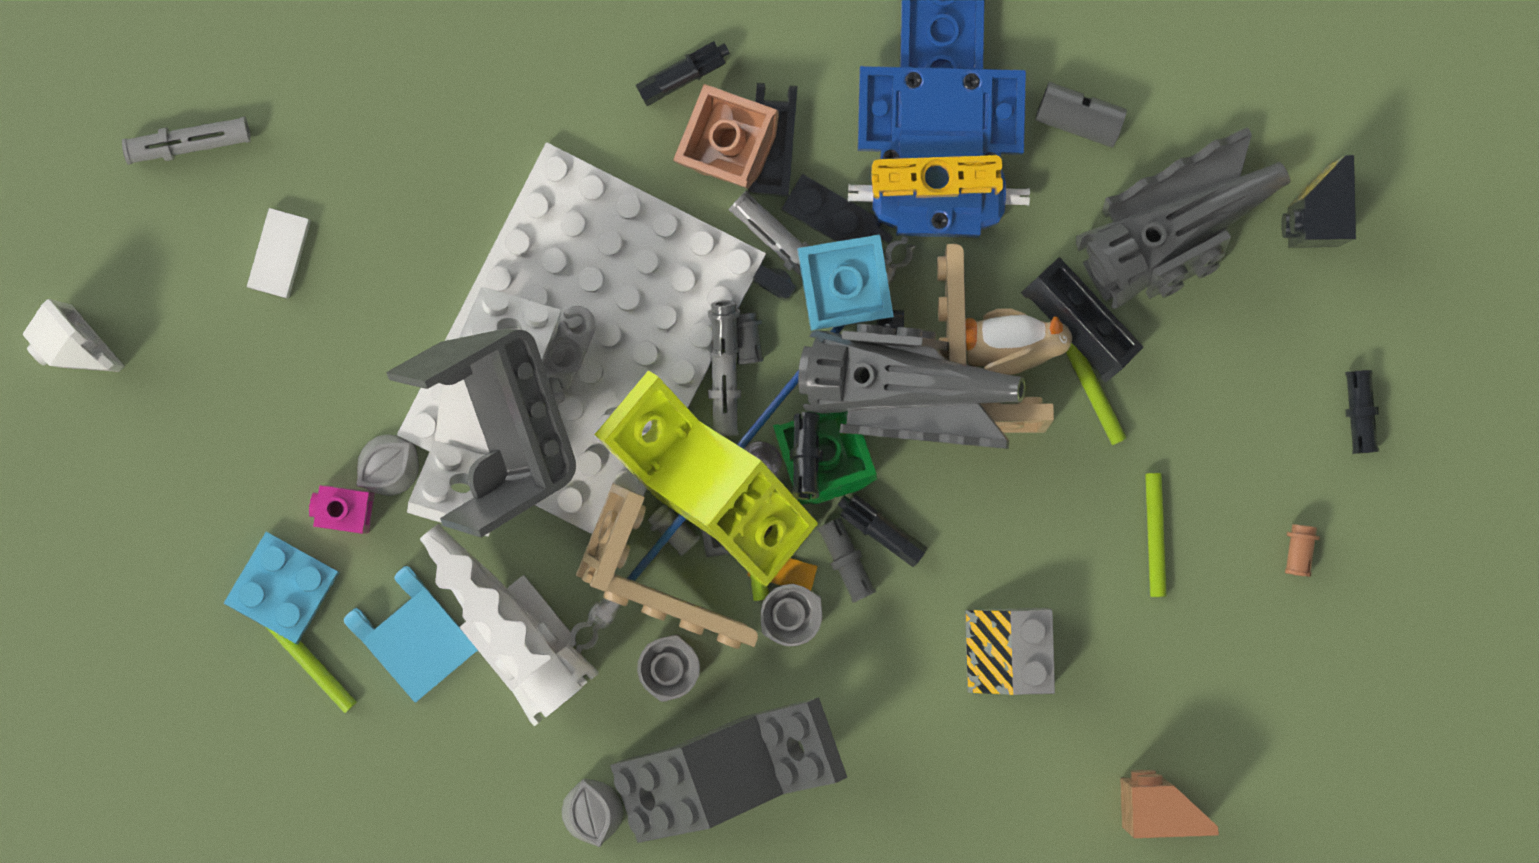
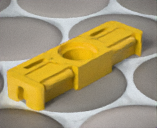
(965, 173)

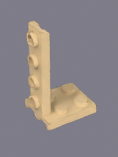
(1023, 417)
(609, 551)

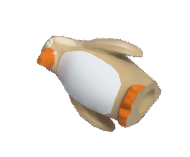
(1014, 341)

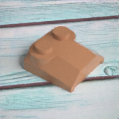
(727, 137)

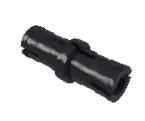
(1362, 411)
(806, 456)

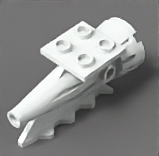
(511, 629)

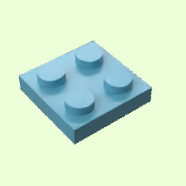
(845, 282)
(281, 588)

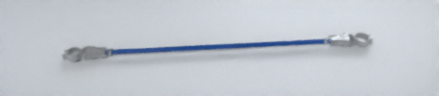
(605, 611)

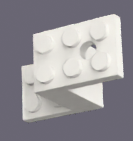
(458, 431)

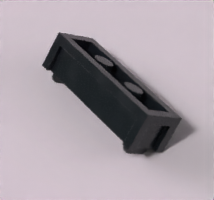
(1092, 325)

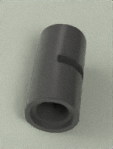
(1081, 115)

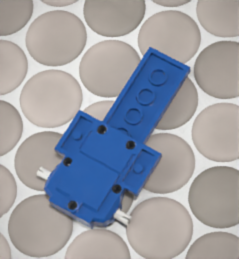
(941, 108)

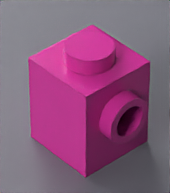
(342, 509)

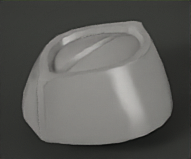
(387, 465)
(791, 615)
(668, 668)
(592, 812)

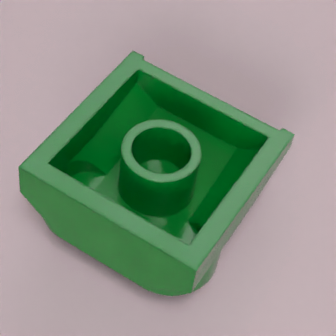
(845, 461)

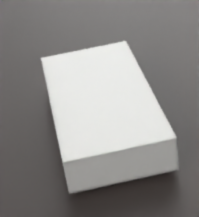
(278, 253)

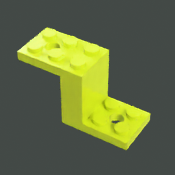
(706, 478)

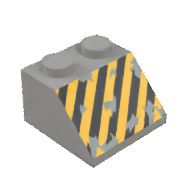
(1010, 651)

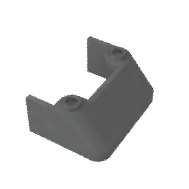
(516, 415)

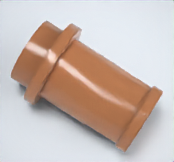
(1301, 550)

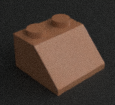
(1158, 809)

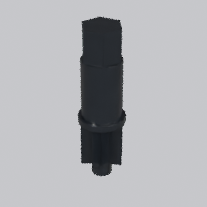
(682, 72)
(881, 529)

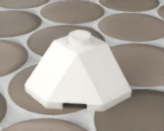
(66, 340)

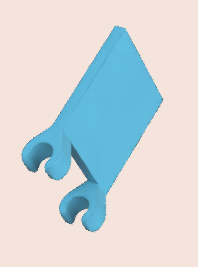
(417, 642)

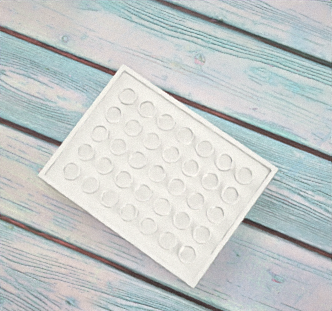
(644, 279)

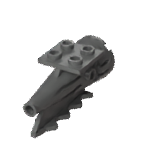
(1176, 221)
(903, 387)

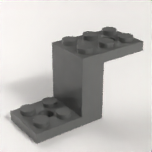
(728, 771)

